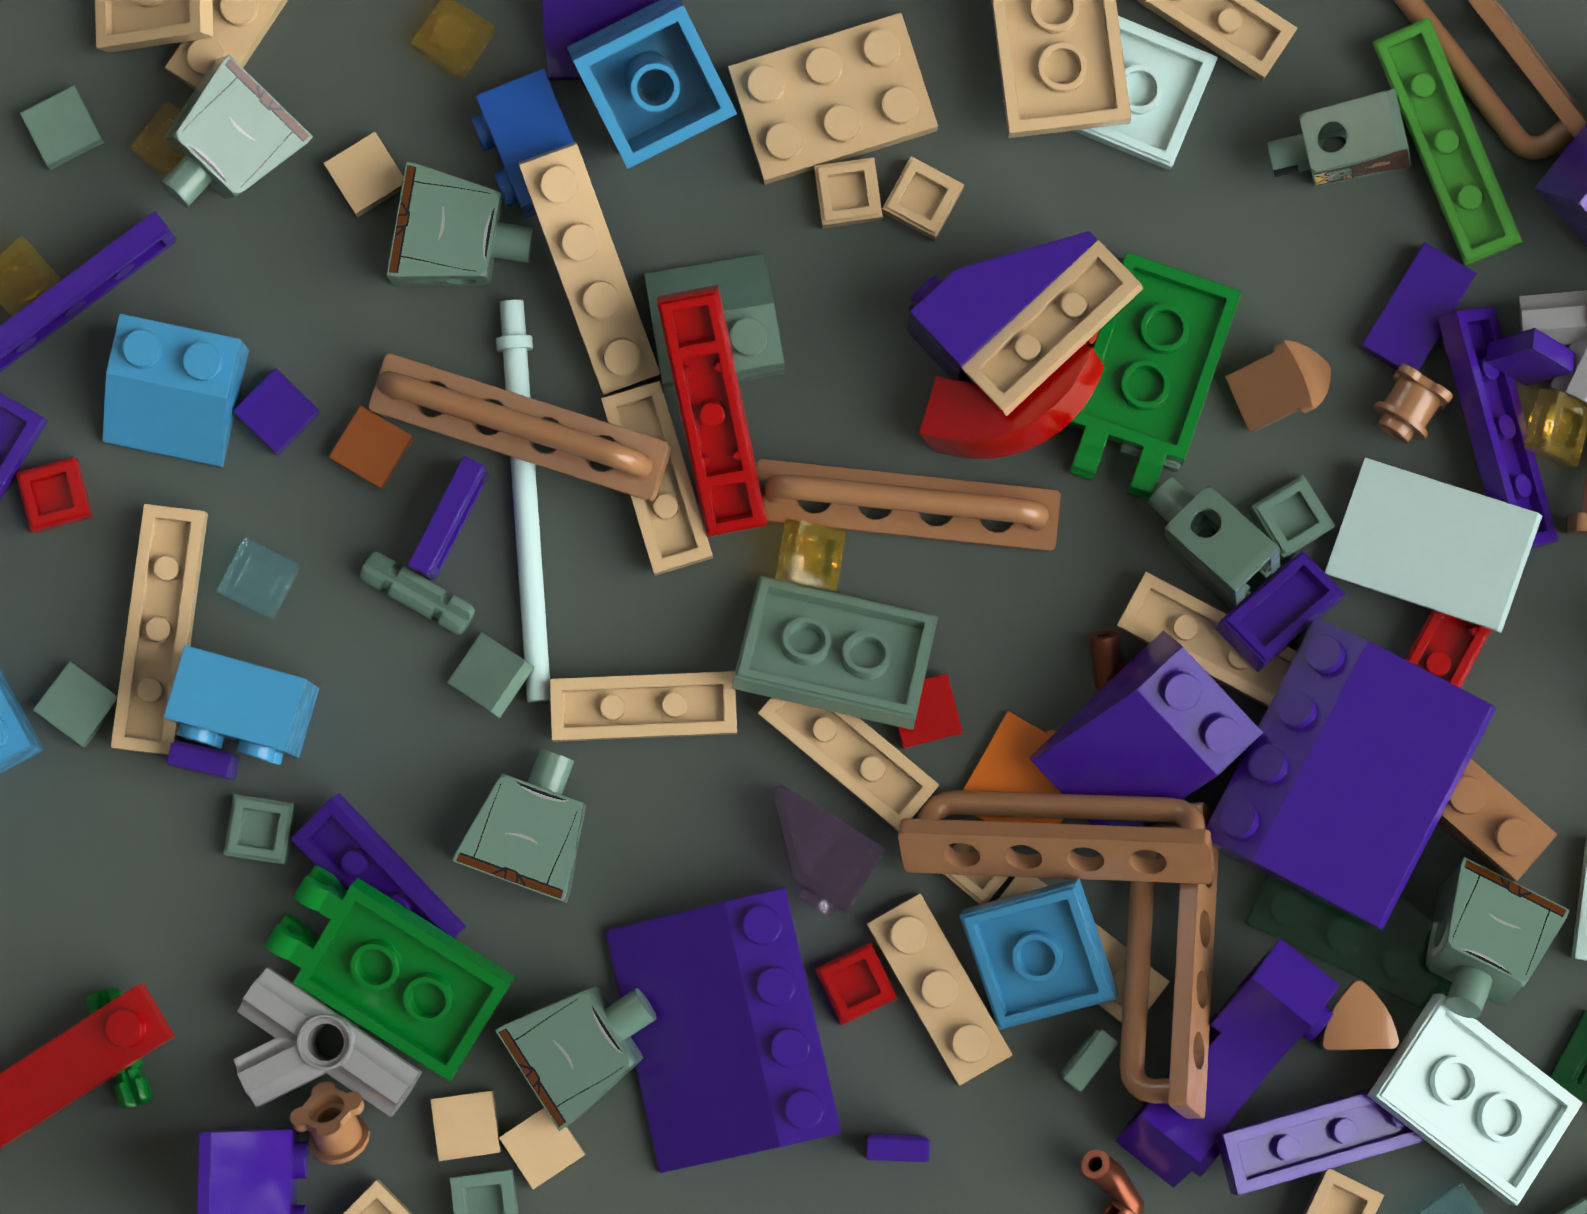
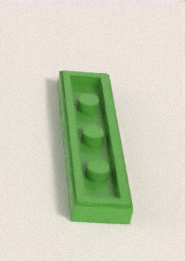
(1447, 142)

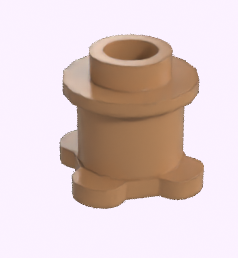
(1410, 405)
(333, 1124)

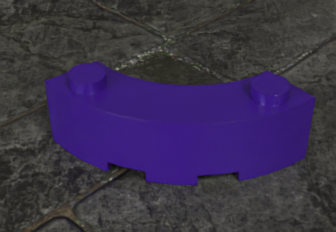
(1247, 1038)

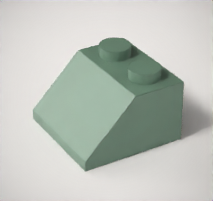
(747, 311)

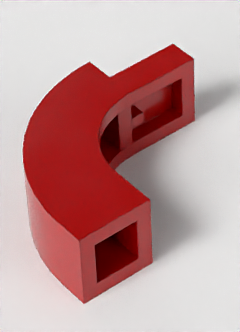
(970, 426)

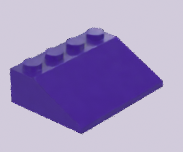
(1348, 773)
(735, 1031)

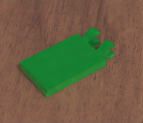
(1155, 370)
(391, 971)

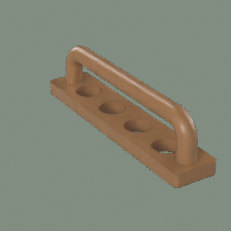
(1485, 98)
(635, 458)
(1030, 509)
(1185, 850)
(1187, 1082)

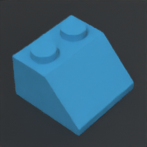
(172, 390)

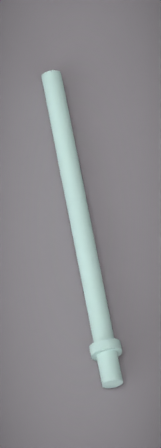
(514, 346)

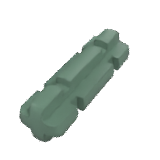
(417, 593)

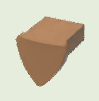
(1280, 384)
(1359, 1022)

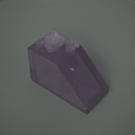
(824, 853)

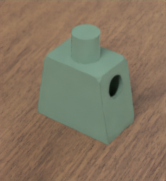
(1230, 561)

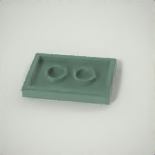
(835, 652)

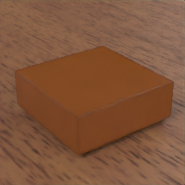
(371, 447)

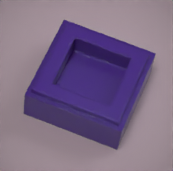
(1530, 357)
(276, 411)
(203, 760)
(897, 1147)

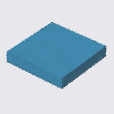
(1039, 954)

